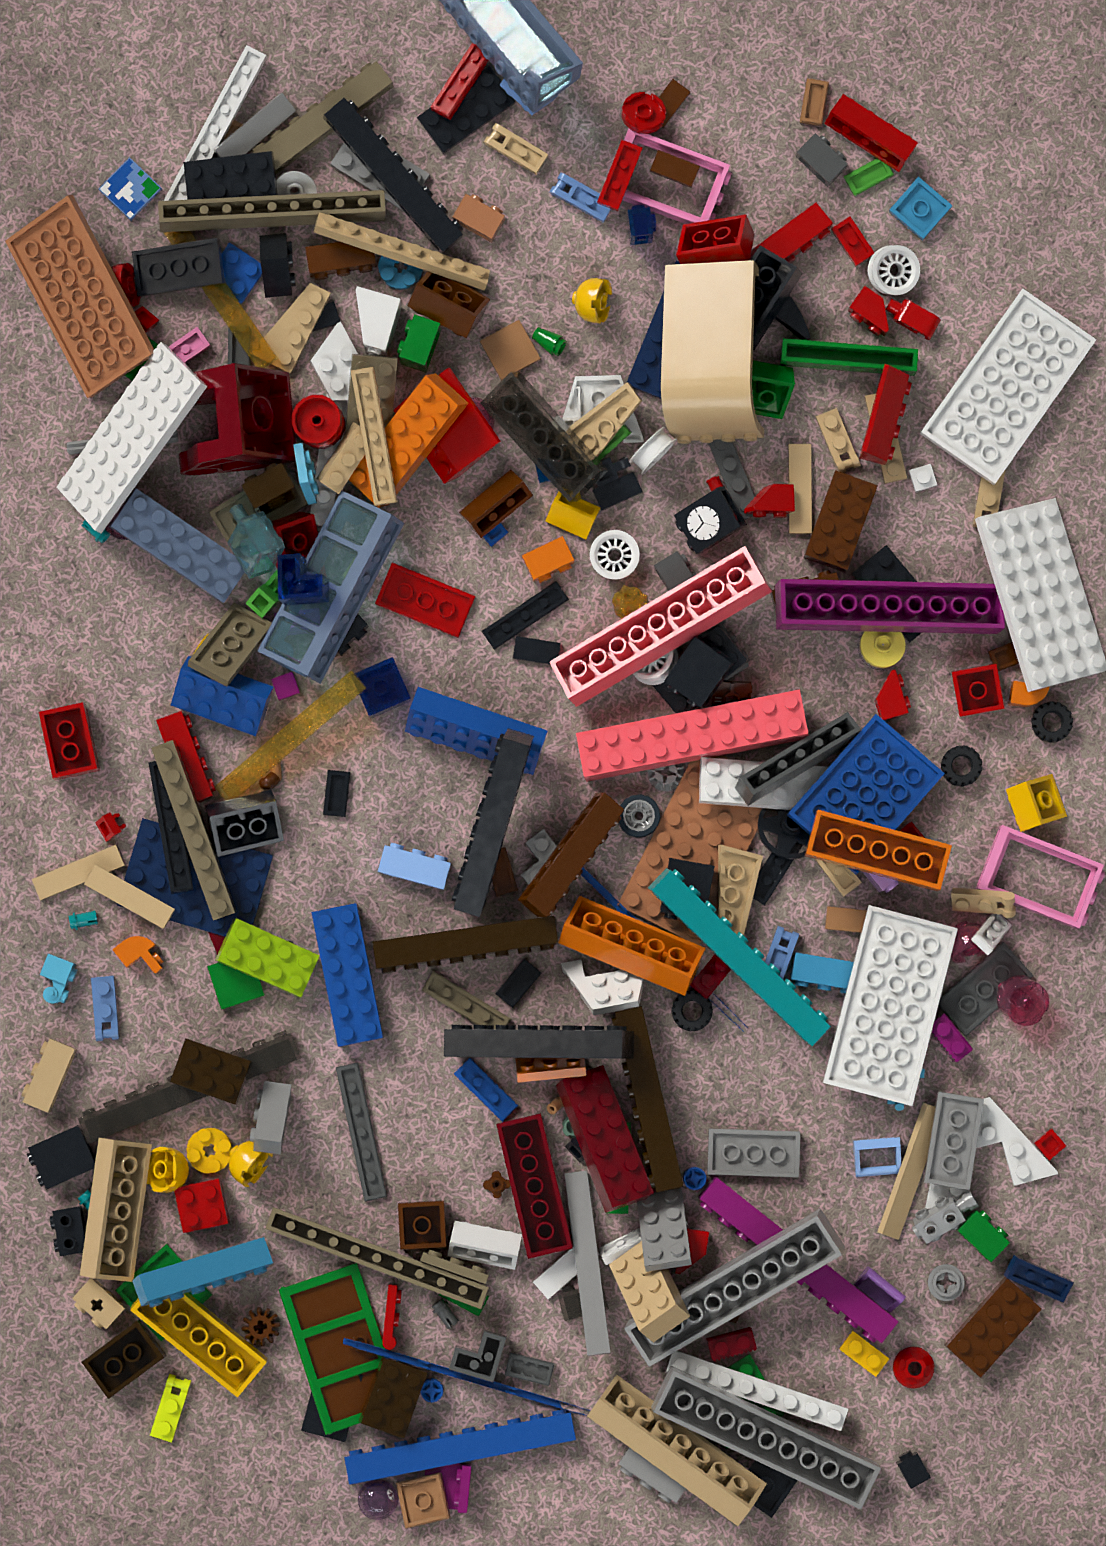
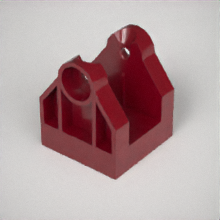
(251, 419)

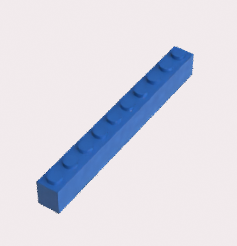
(459, 1448)

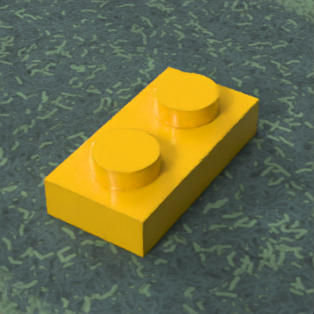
(864, 1353)

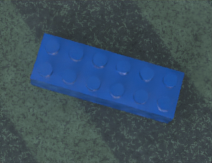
(467, 726)
(347, 975)

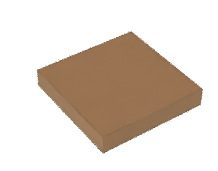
(510, 349)
(423, 1500)

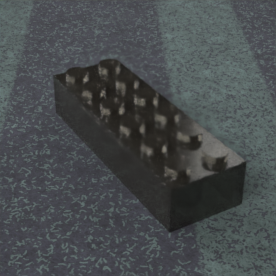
(544, 436)

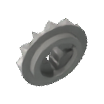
(671, 782)
(953, 1290)

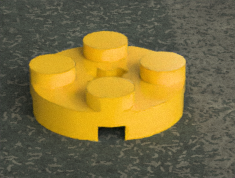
(204, 1138)

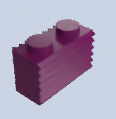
(950, 1038)

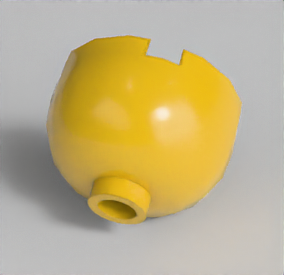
(591, 300)
(247, 1164)
(167, 1170)

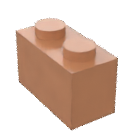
(478, 217)

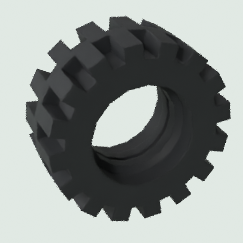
(1062, 712)
(971, 755)
(686, 1024)

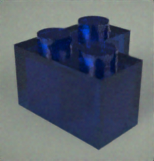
(296, 586)

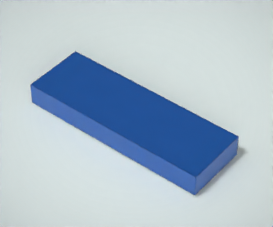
(485, 1089)

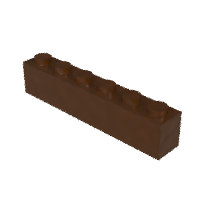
(571, 855)

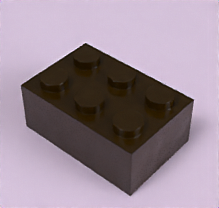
(270, 489)
(211, 1071)
(124, 1358)
(392, 1397)

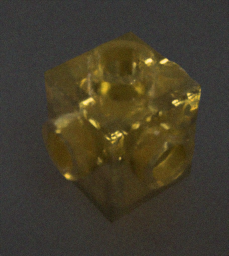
(628, 601)

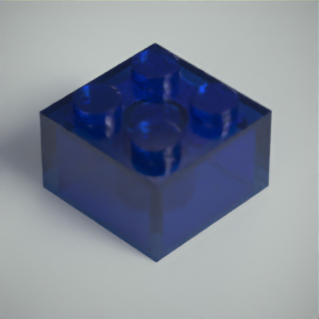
(383, 688)

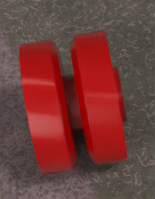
(313, 409)

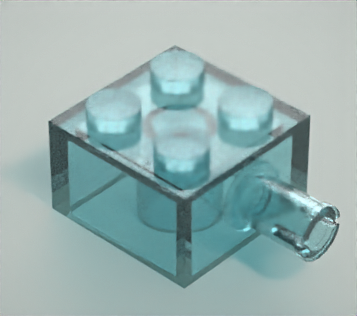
(254, 542)

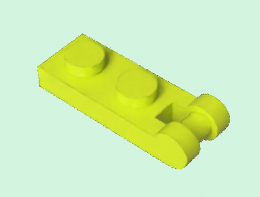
(170, 1409)

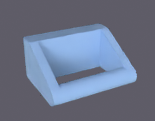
(873, 1144)

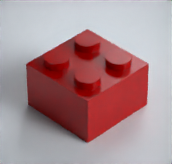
(977, 689)
(202, 1205)

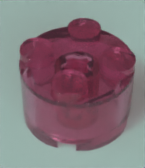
(1022, 1000)

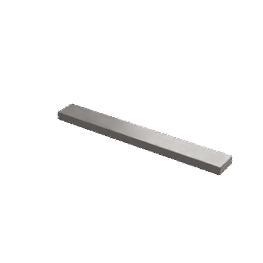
(587, 1263)

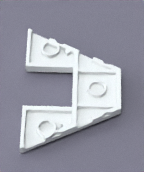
(1021, 1155)

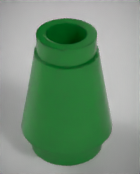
(550, 341)

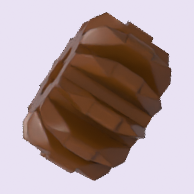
(266, 1332)

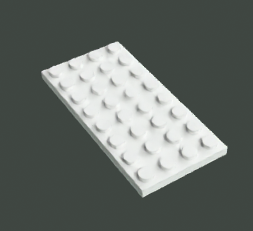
(1008, 386)
(131, 437)
(1041, 594)
(890, 1005)

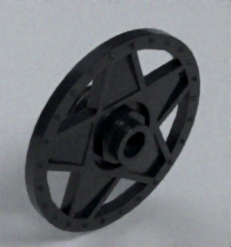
(787, 834)

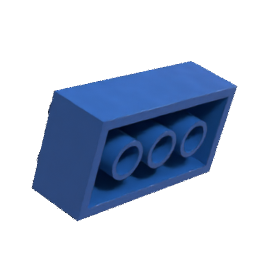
(238, 705)

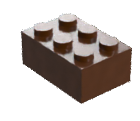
(448, 303)

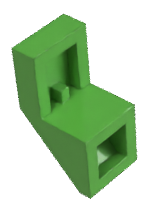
(265, 597)

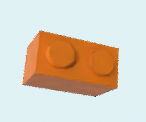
(548, 559)

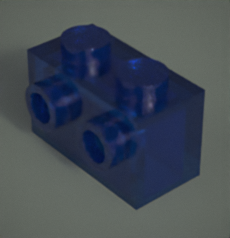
(640, 225)

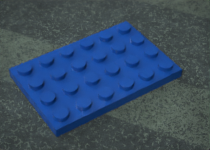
(871, 781)

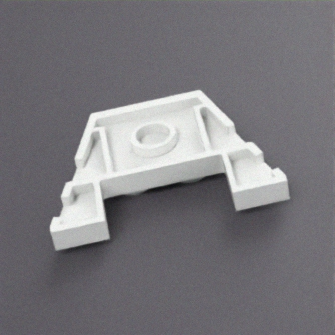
(591, 391)
(605, 991)

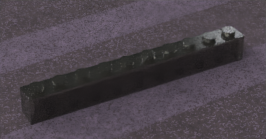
(170, 1096)

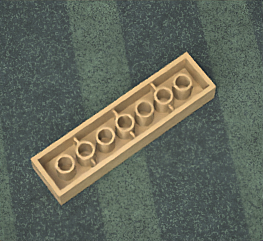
(677, 1451)

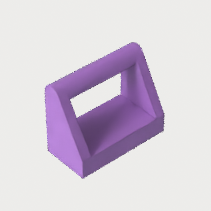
(879, 1290)

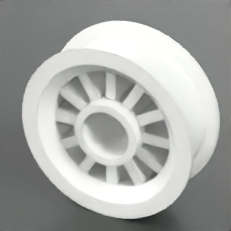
(909, 281)
(652, 450)
(606, 537)
(651, 677)

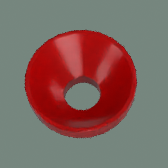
(901, 1364)

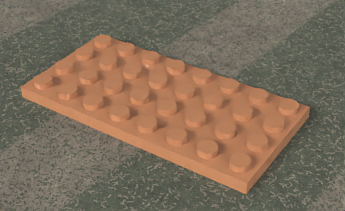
(80, 296)
(690, 834)

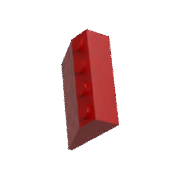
(464, 441)

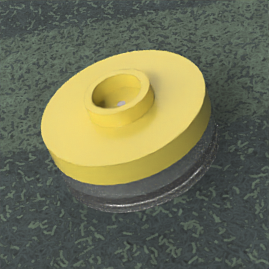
(881, 649)

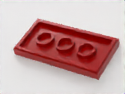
(425, 600)

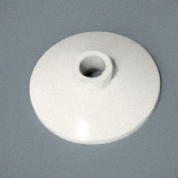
(295, 179)

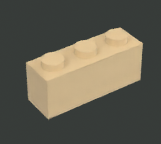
(343, 460)
(48, 1075)

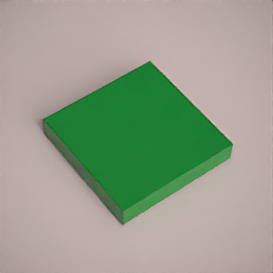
(233, 986)

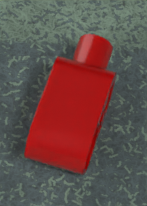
(914, 317)

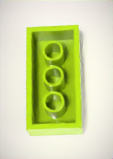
(267, 957)

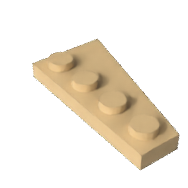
(295, 327)
(607, 418)
(736, 884)

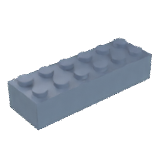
(177, 545)

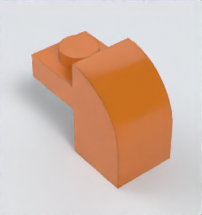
(1021, 697)
(138, 947)

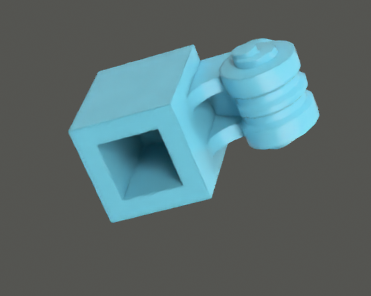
(60, 973)

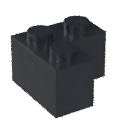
(275, 265)

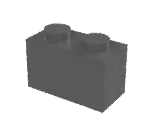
(822, 159)

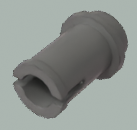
(444, 1313)

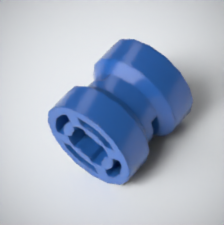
(694, 1178)

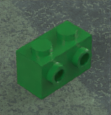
(983, 1236)

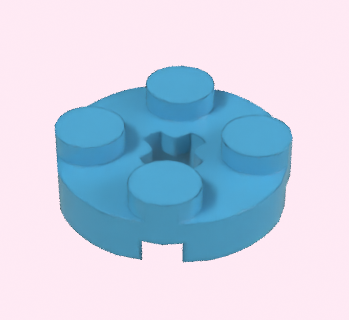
(398, 280)

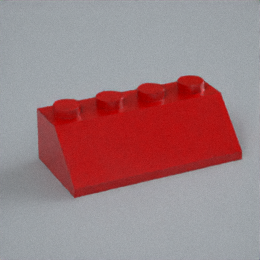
(884, 415)

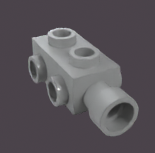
(937, 1217)

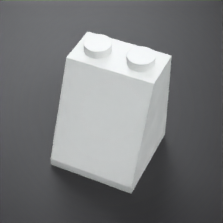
(378, 320)

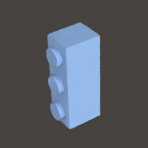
(414, 866)

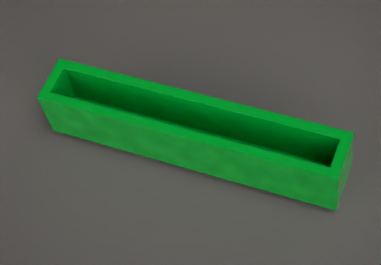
(846, 356)

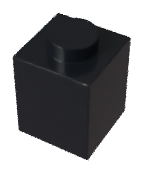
(912, 1469)

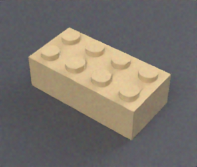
(649, 1295)

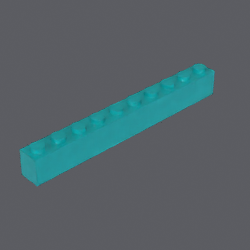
(739, 957)

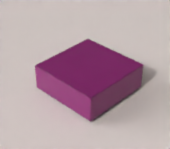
(285, 686)

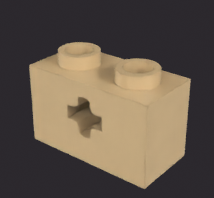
(95, 1291)

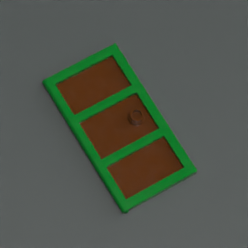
(320, 1317)

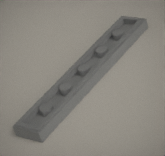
(361, 1132)

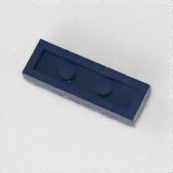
(1038, 1278)

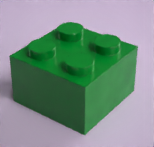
(419, 344)

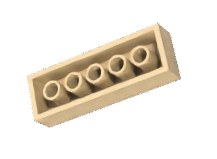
(115, 1210)

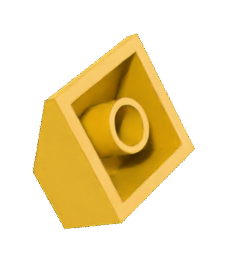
(1036, 802)

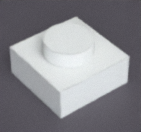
(922, 478)

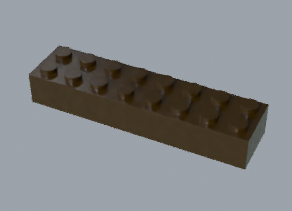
(465, 942)
(650, 1105)

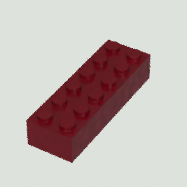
(604, 1139)
(534, 1186)

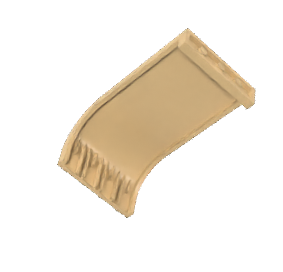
(709, 352)

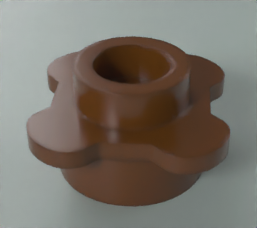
(490, 1184)

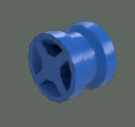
(432, 1394)

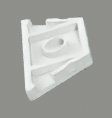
(333, 363)

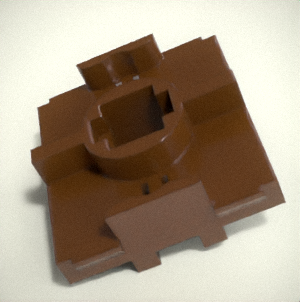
(739, 689)

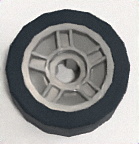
(650, 812)

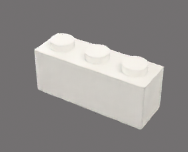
(484, 1245)

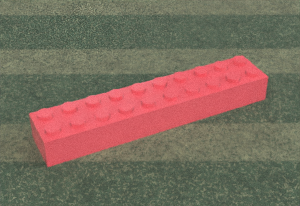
(660, 626)
(692, 735)

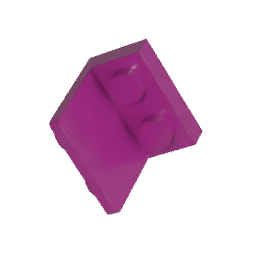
(456, 1484)

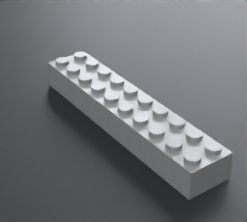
(745, 1283)
(765, 1437)

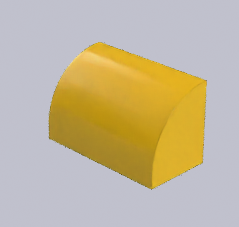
(573, 516)

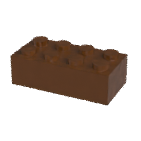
(840, 521)
(992, 1327)

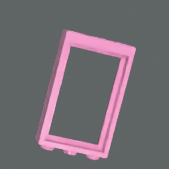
(715, 196)
(1087, 897)

